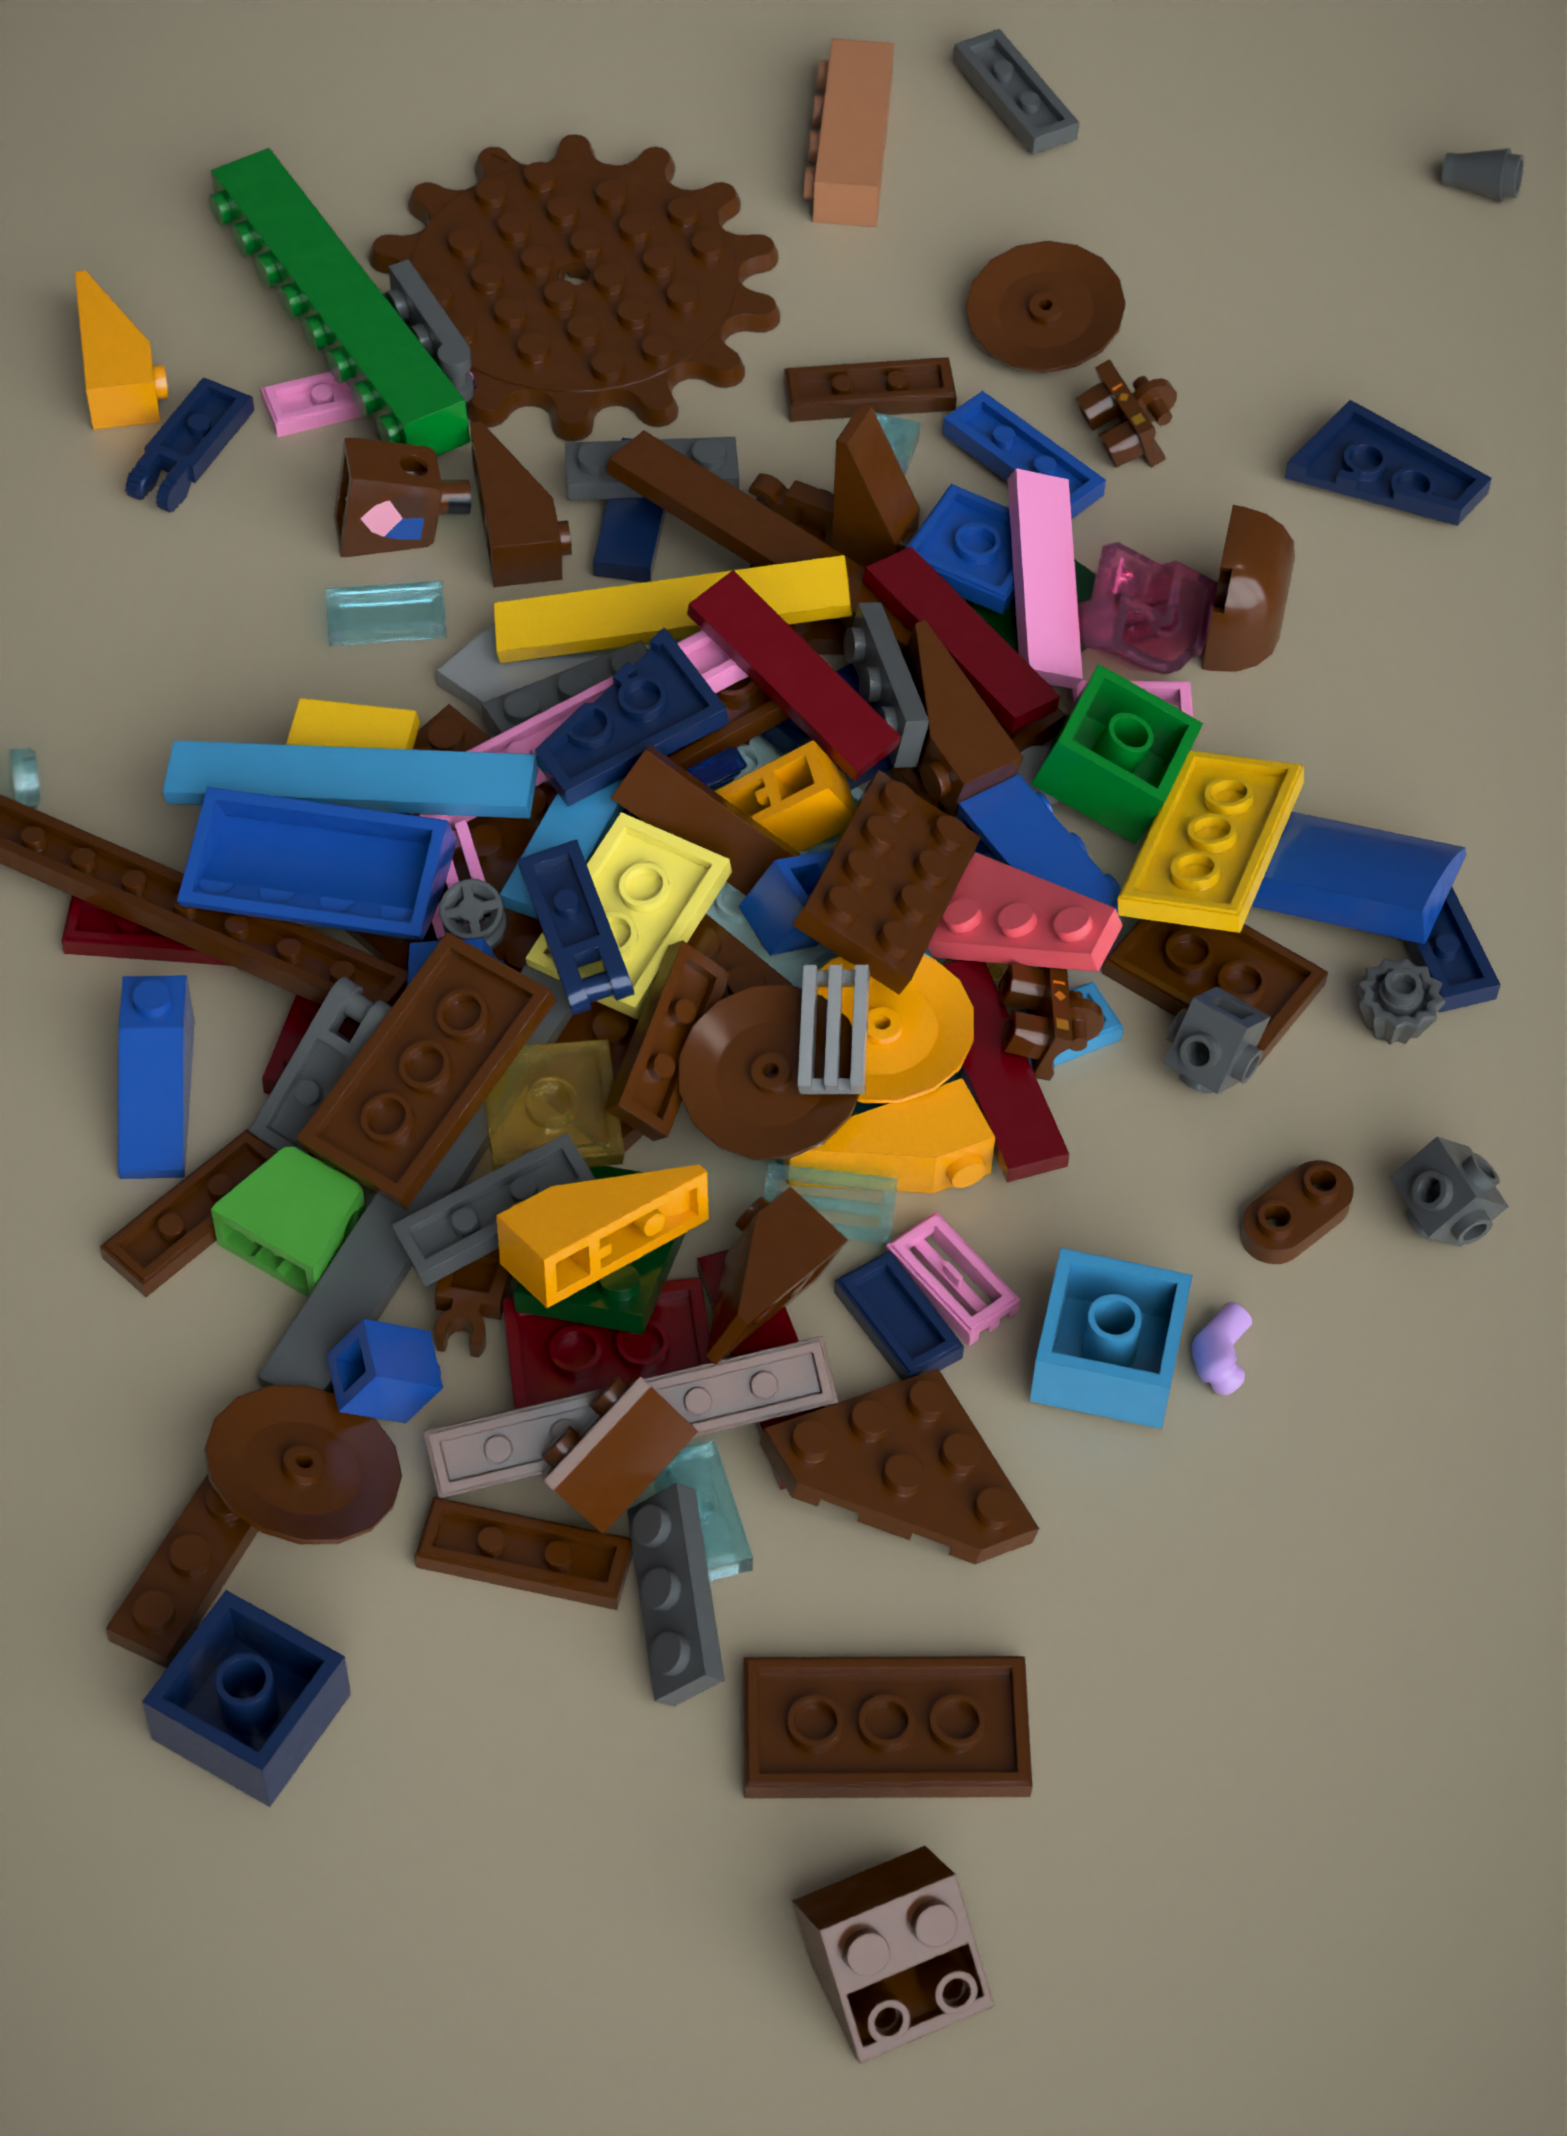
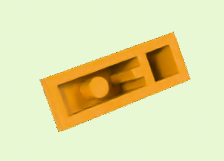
(117, 362)
(795, 797)
(921, 1142)
(597, 1226)

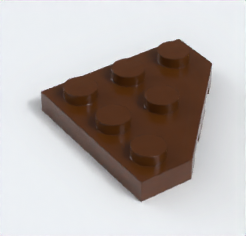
(906, 1466)

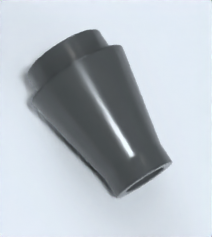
(1486, 173)

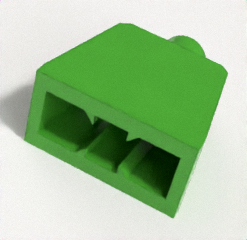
(290, 1217)

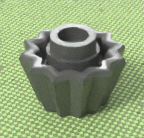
(1399, 1000)

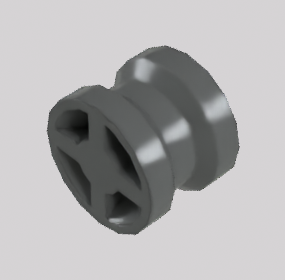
(468, 903)

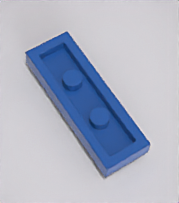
(1008, 442)

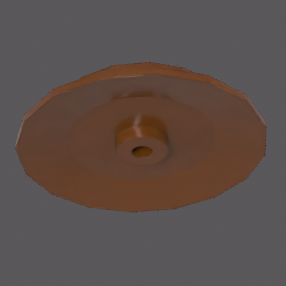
(1045, 306)
(744, 1075)
(301, 1465)

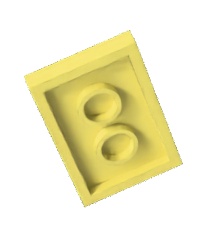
(653, 897)

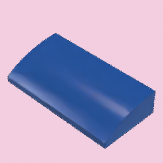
(317, 863)
(1359, 877)

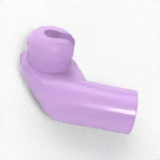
(1214, 1349)

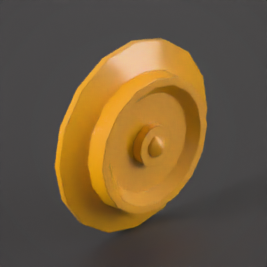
(913, 1036)

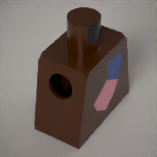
(392, 497)

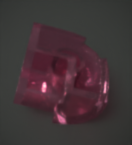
(1146, 611)

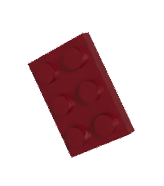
(568, 1358)

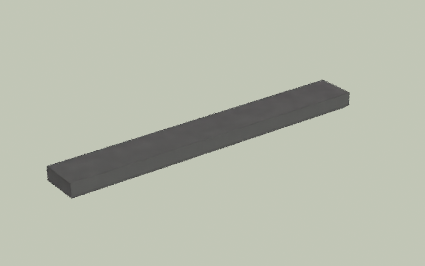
(371, 1259)

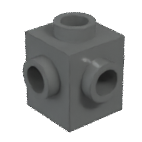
(1216, 1041)
(1449, 1193)

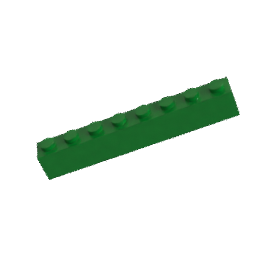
(338, 305)

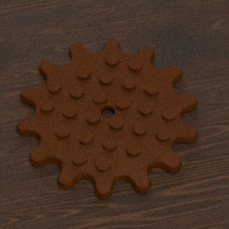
(653, 298)

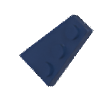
(1387, 466)
(652, 703)

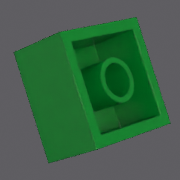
(1117, 754)

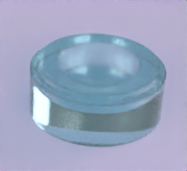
(24, 776)

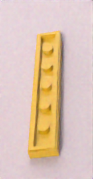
(640, 610)

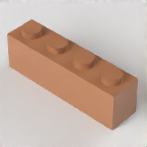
(852, 132)

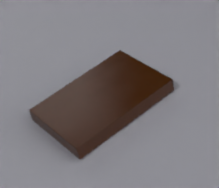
(1181, 961)

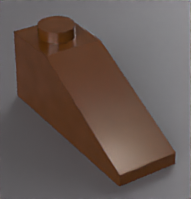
(871, 498)
(517, 516)
(964, 741)
(768, 1266)

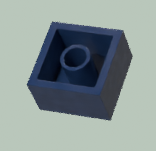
(247, 1697)

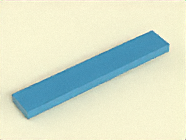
(358, 777)

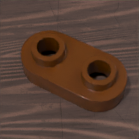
(1302, 1209)

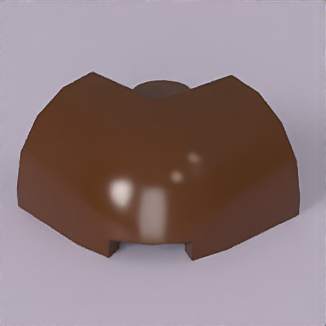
(1249, 592)

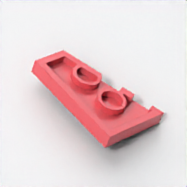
(1023, 920)

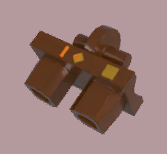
(1136, 411)
(1053, 1016)

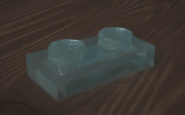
(721, 1526)

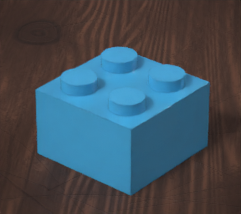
(1110, 1338)

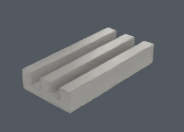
(835, 980)

